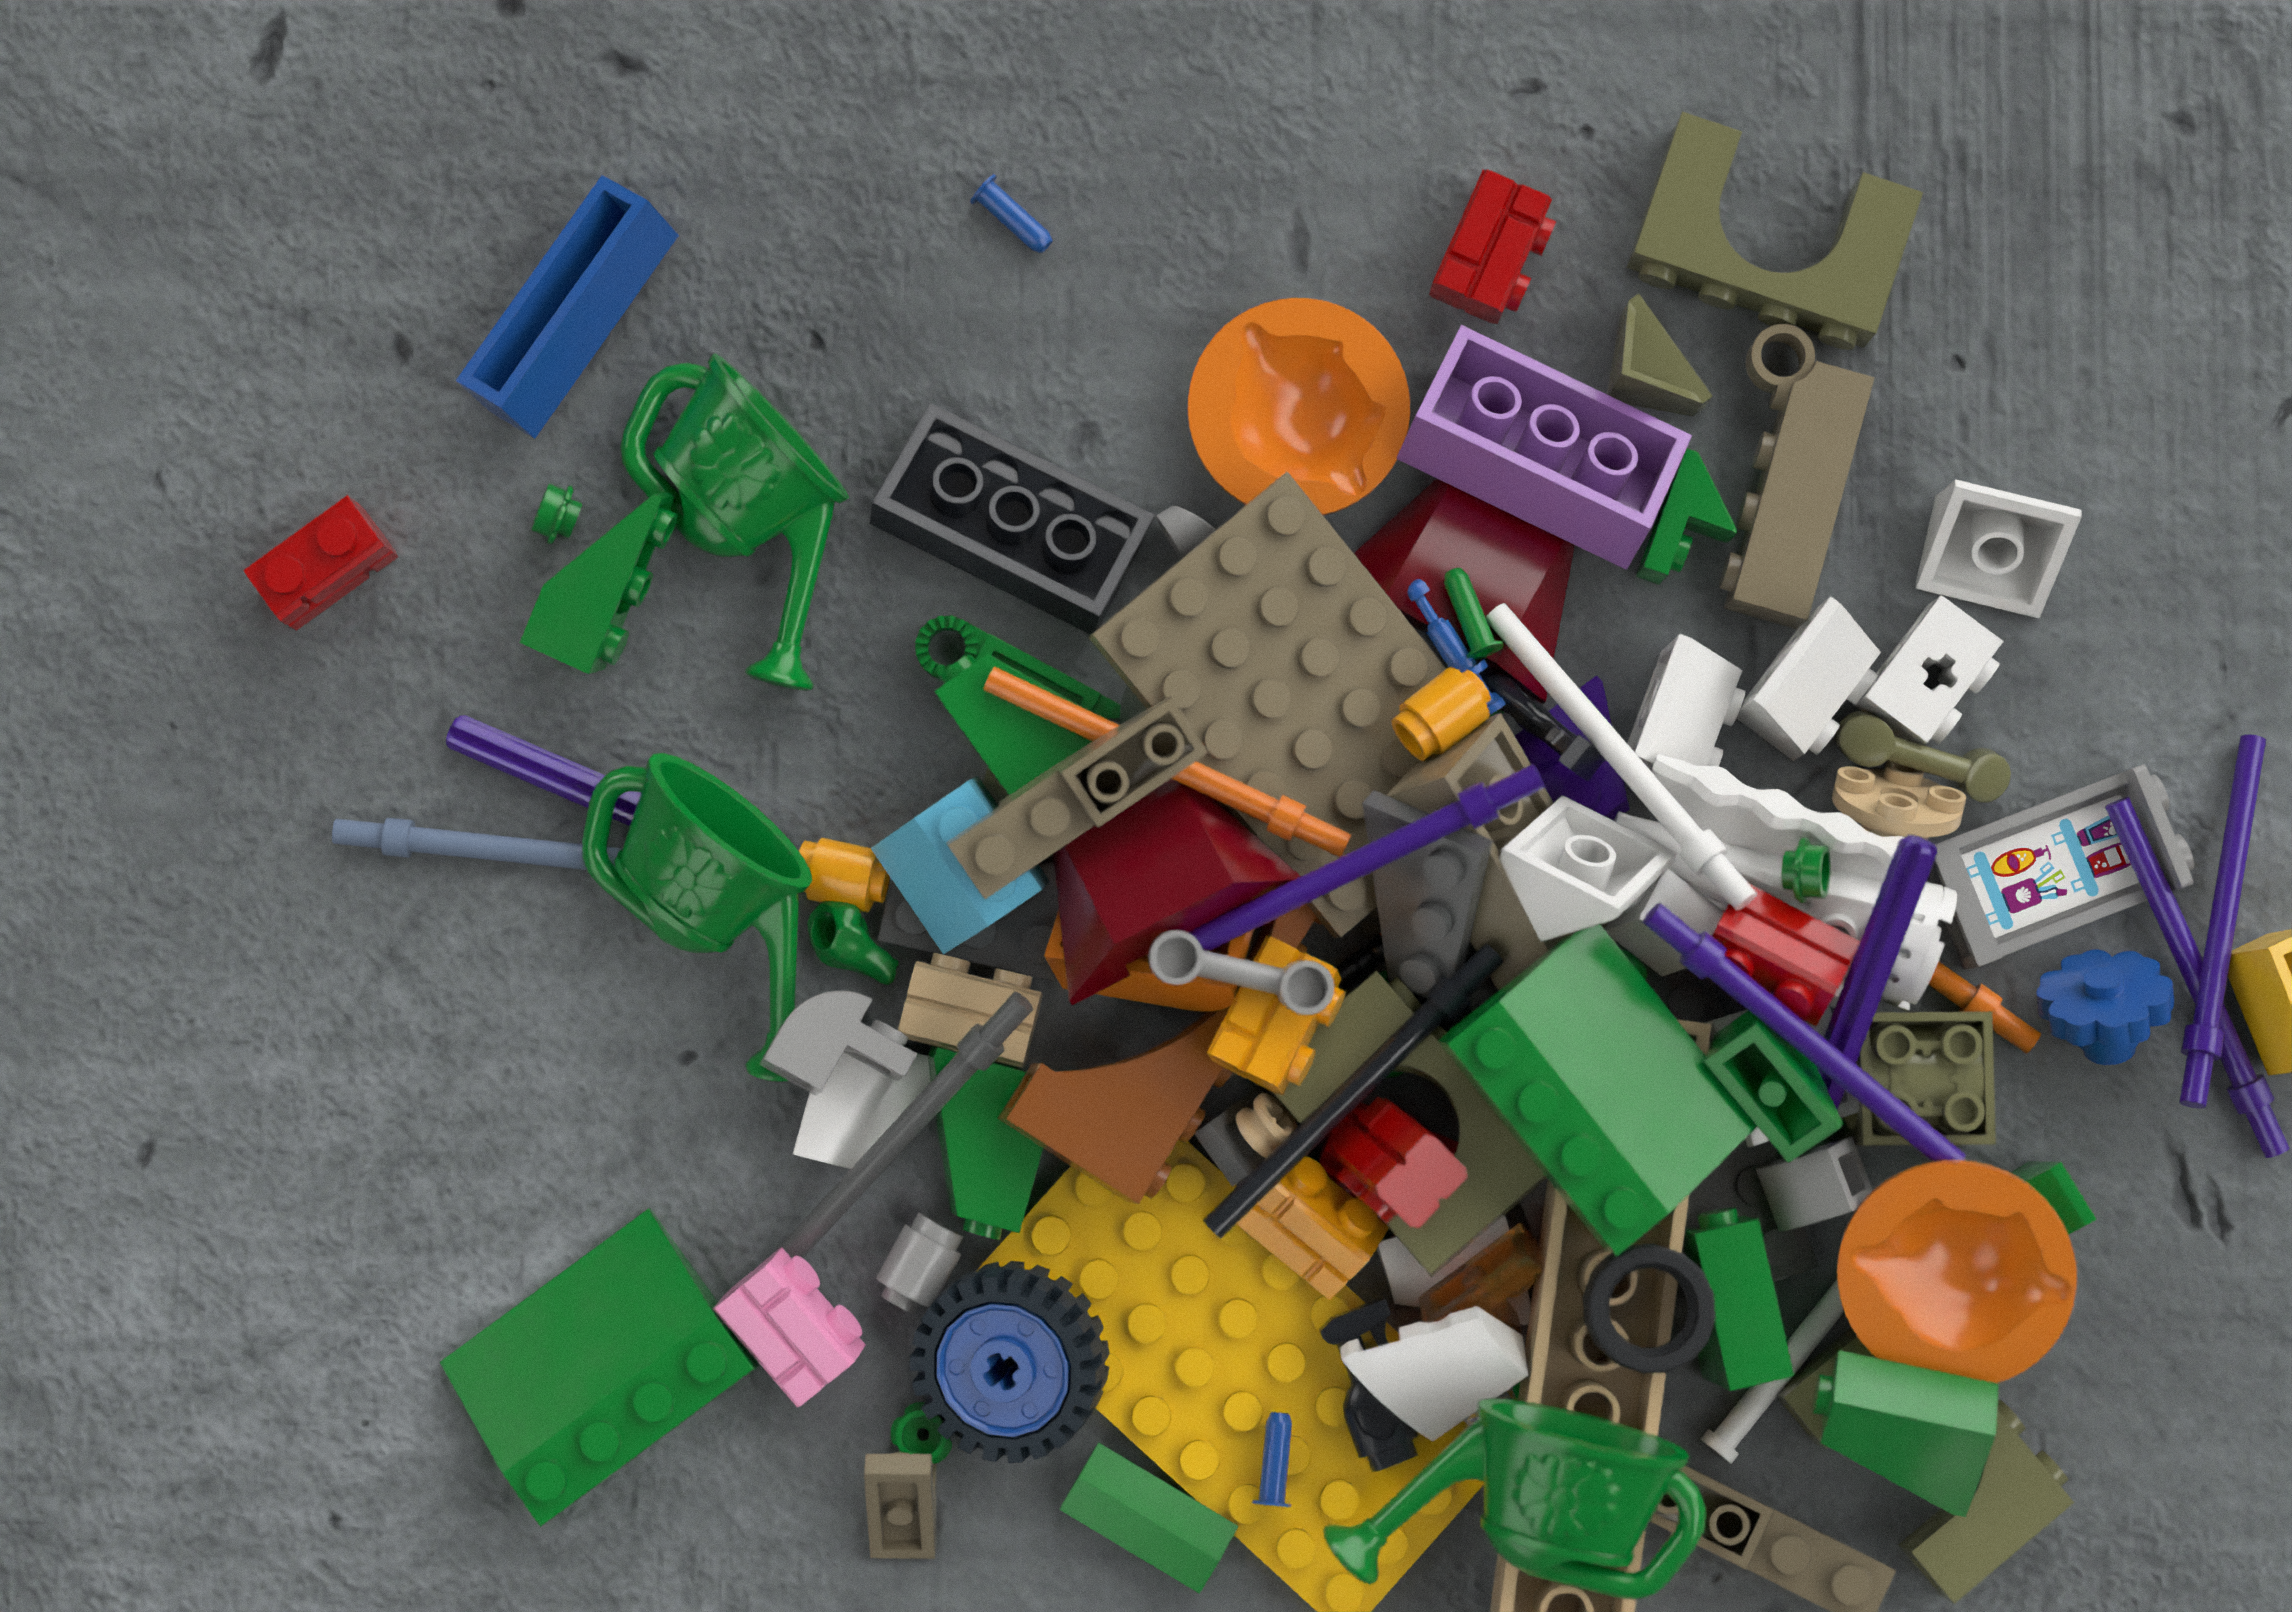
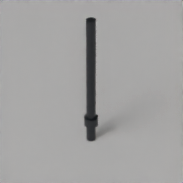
(1445, 1000)

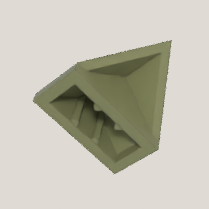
(1651, 368)

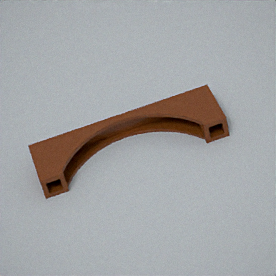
(1129, 1114)

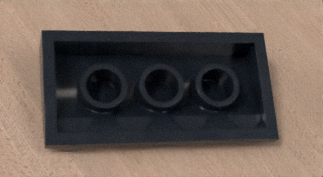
(1011, 519)

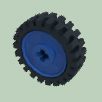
(1013, 1407)

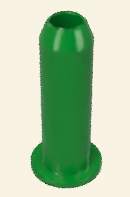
(1470, 615)

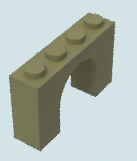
(1687, 247)
(1495, 1162)
(2010, 1506)

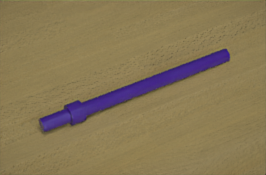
(1475, 807)
(1706, 957)
(2203, 1038)
(2248, 1091)

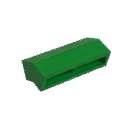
(1148, 1517)

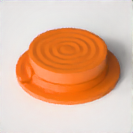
(1299, 394)
(1957, 1271)

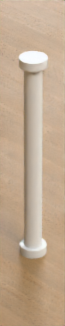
(1760, 1396)

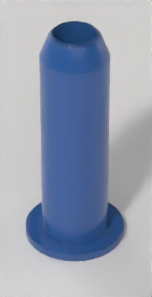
(1012, 215)
(1275, 1460)

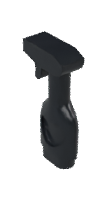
(1533, 717)
(1371, 1424)

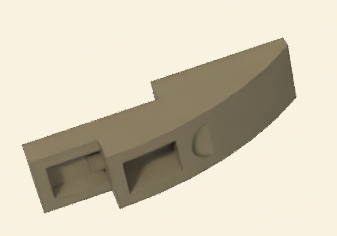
(1076, 796)
(1782, 1549)

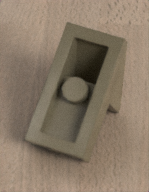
(901, 1505)

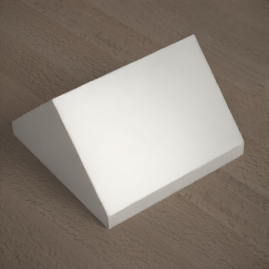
(1995, 547)
(1579, 868)

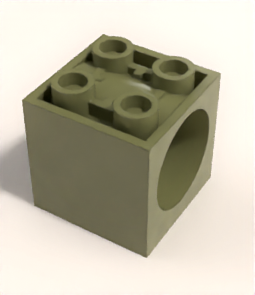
(1935, 1067)

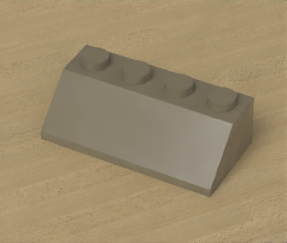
(1431, 784)

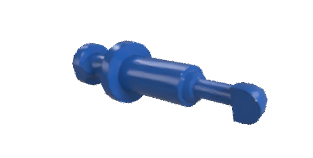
(1448, 641)

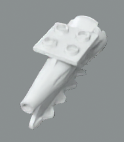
(1766, 823)

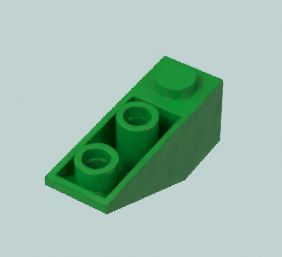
(589, 599)

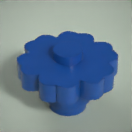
(2105, 1002)

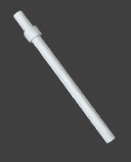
(1701, 848)

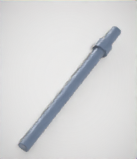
(401, 838)

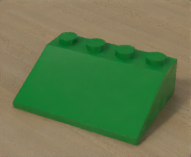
(1599, 1086)
(596, 1367)

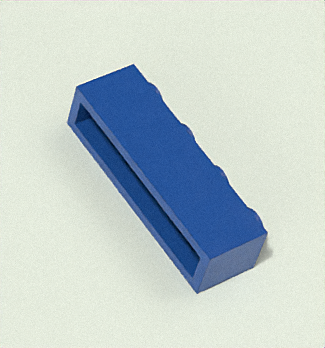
(568, 306)

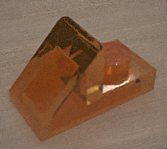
(1487, 1279)

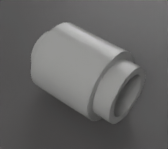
(919, 1263)

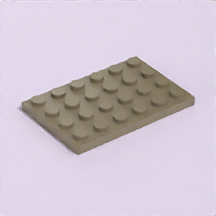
(1282, 671)

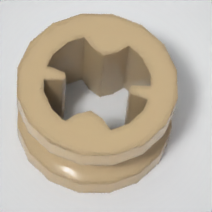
(1266, 1124)

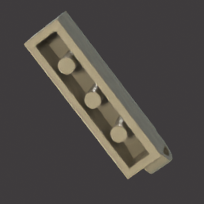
(1799, 483)

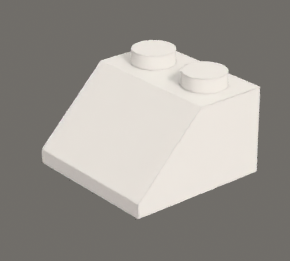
(1809, 682)
(1686, 705)

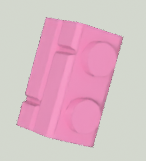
(791, 1325)

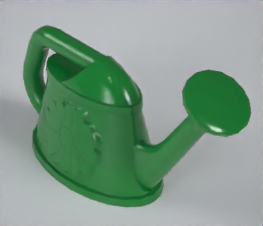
(739, 485)
(701, 870)
(1556, 1498)

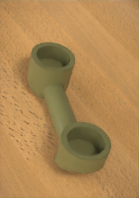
(1871, 742)

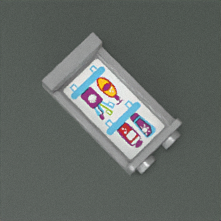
(2053, 867)

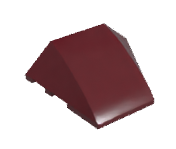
(1498, 551)
(1154, 871)

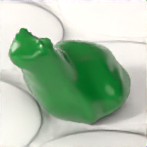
(843, 942)

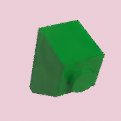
(1773, 1085)

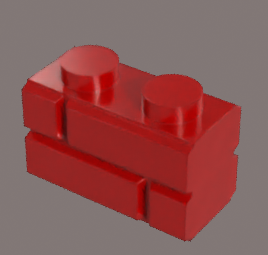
(1491, 248)
(320, 563)
(1787, 952)
(1396, 1164)

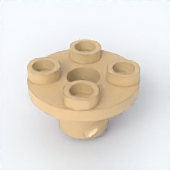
(1897, 801)

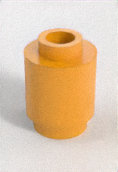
(1442, 713)
(844, 873)

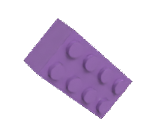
(1544, 447)

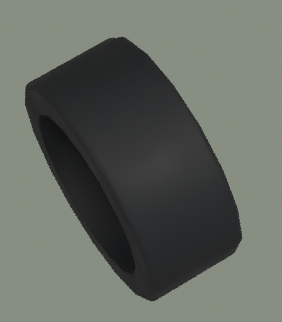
(1699, 1302)

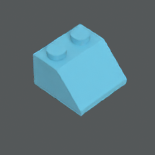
(934, 878)

